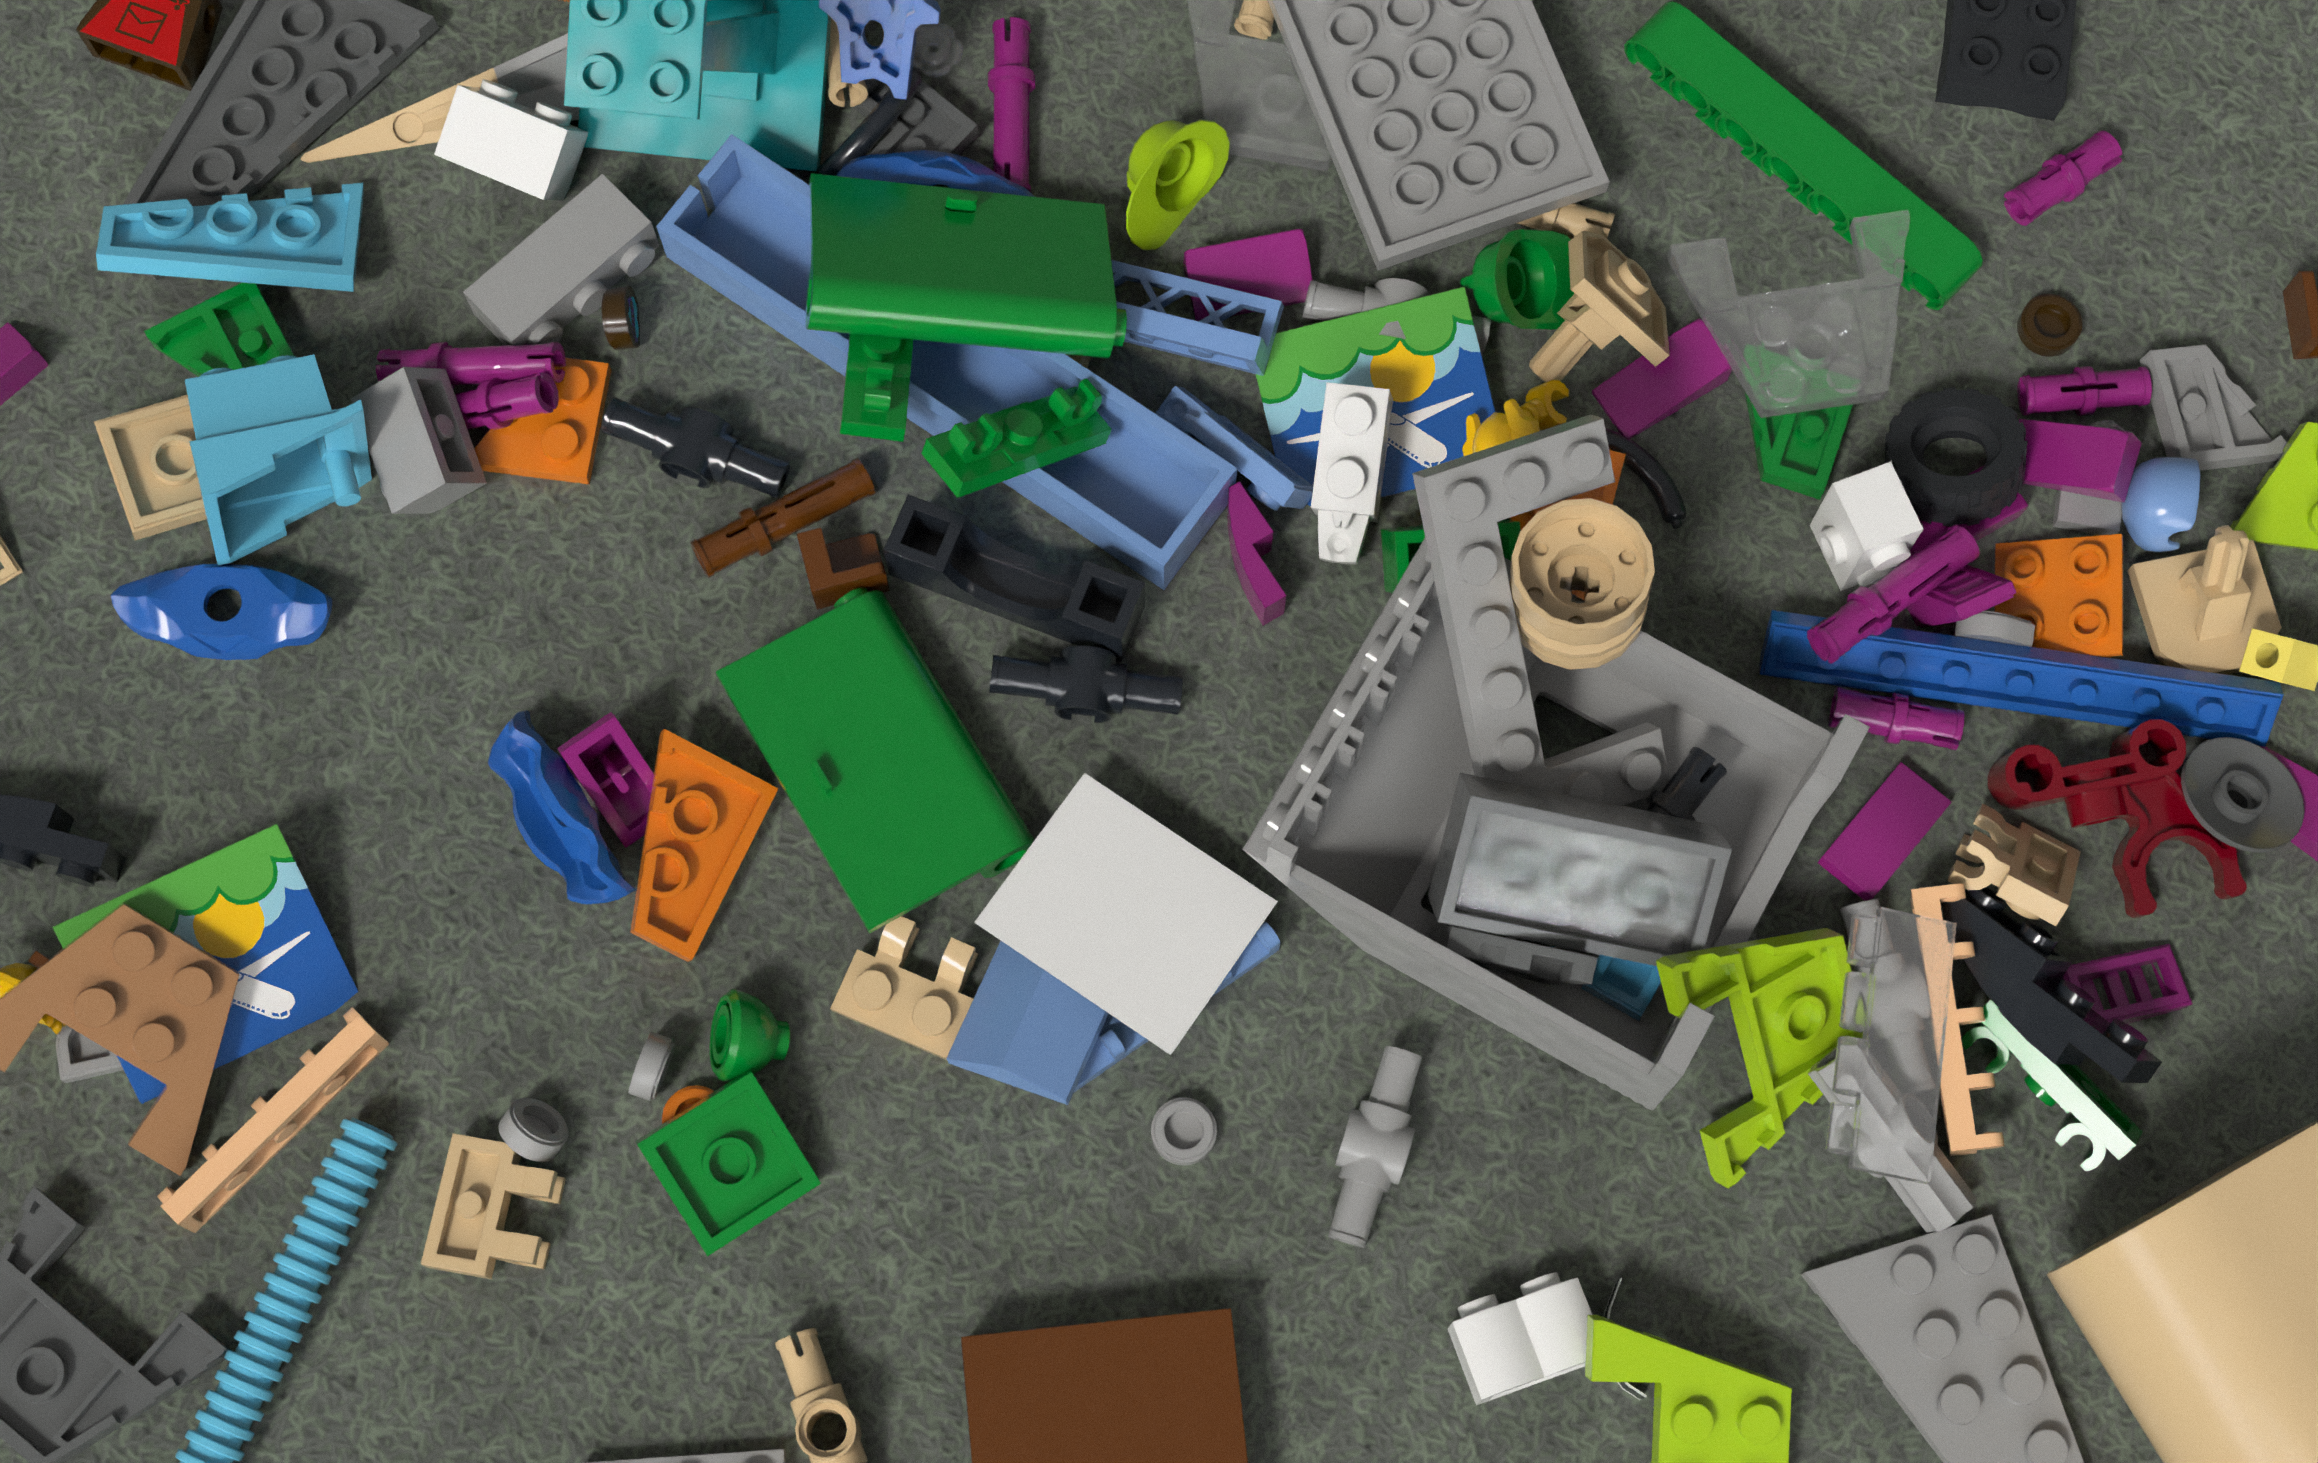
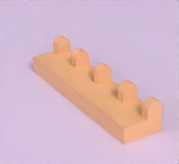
(1954, 1080)
(273, 1124)

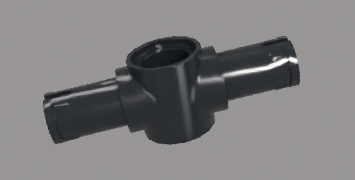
(695, 446)
(1086, 684)

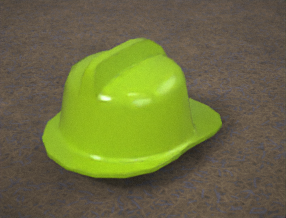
(1168, 176)

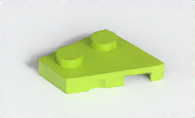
(2287, 497)

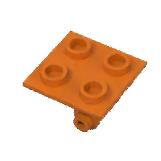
(2067, 591)

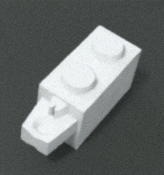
(1350, 468)

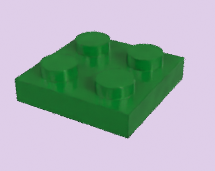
(728, 1162)

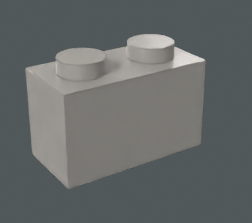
(419, 441)

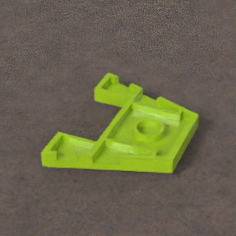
(1786, 1019)
(1701, 1403)

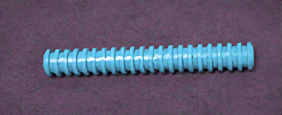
(288, 1295)

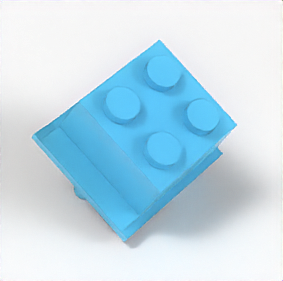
(271, 451)

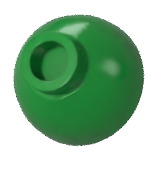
(745, 1036)

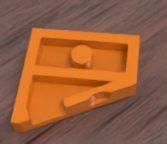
(554, 443)

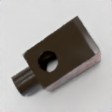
(153, 36)

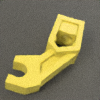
(2281, 659)

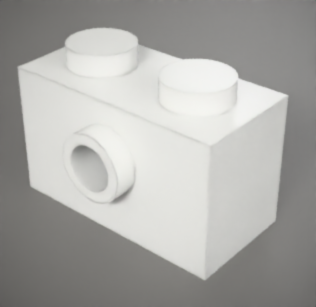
(512, 142)
(1866, 526)

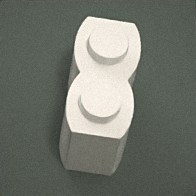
(1522, 1339)

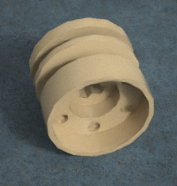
(1588, 550)

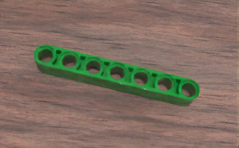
(1797, 146)

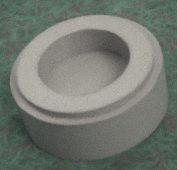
(652, 1066)
(533, 1129)
(1183, 1131)

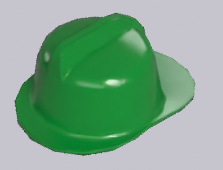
(1523, 279)

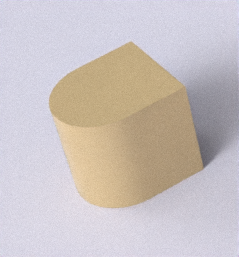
(2214, 1311)

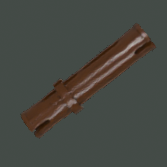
(761, 528)

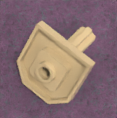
(1608, 301)
(2205, 603)

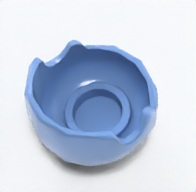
(2161, 501)

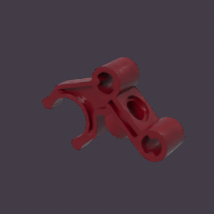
(2126, 789)

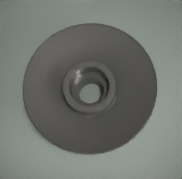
(2242, 794)

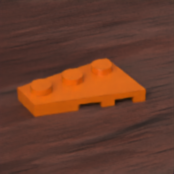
(693, 842)

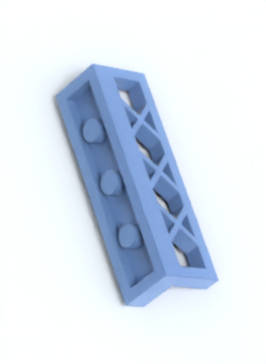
(1200, 339)

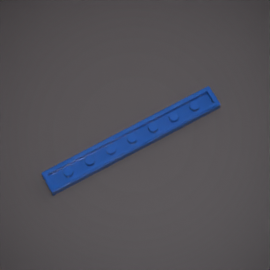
(2028, 680)

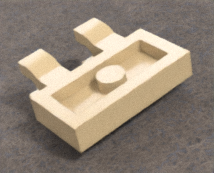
(2024, 863)
(901, 1002)
(474, 1205)

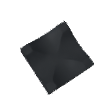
(2007, 55)

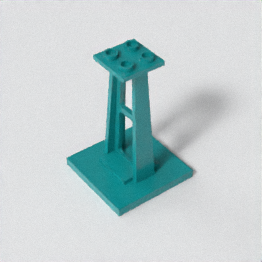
(697, 71)

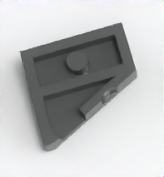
(1517, 957)

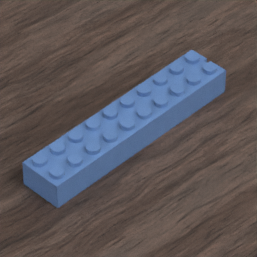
(1136, 497)

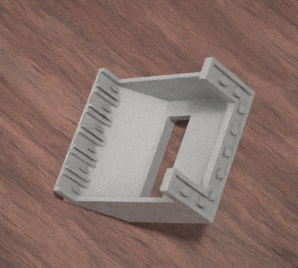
(1379, 773)

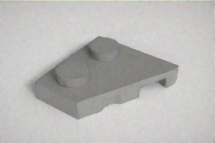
(2204, 411)

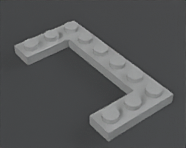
(1460, 519)

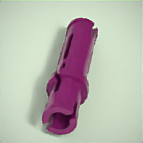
(1011, 85)
(478, 364)
(1874, 607)

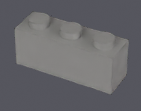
(564, 267)

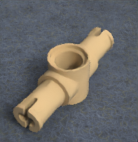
(817, 1397)

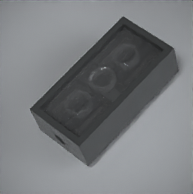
(1576, 872)

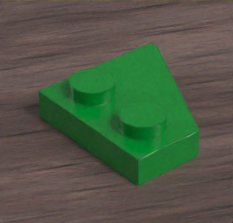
(222, 332)
(1798, 447)

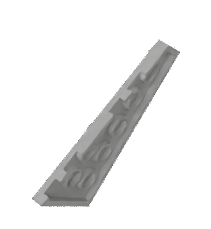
(1953, 1344)

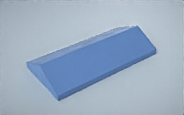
(1027, 1028)

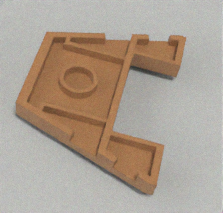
(146, 1002)

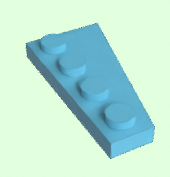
(269, 242)

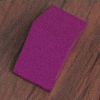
(612, 776)

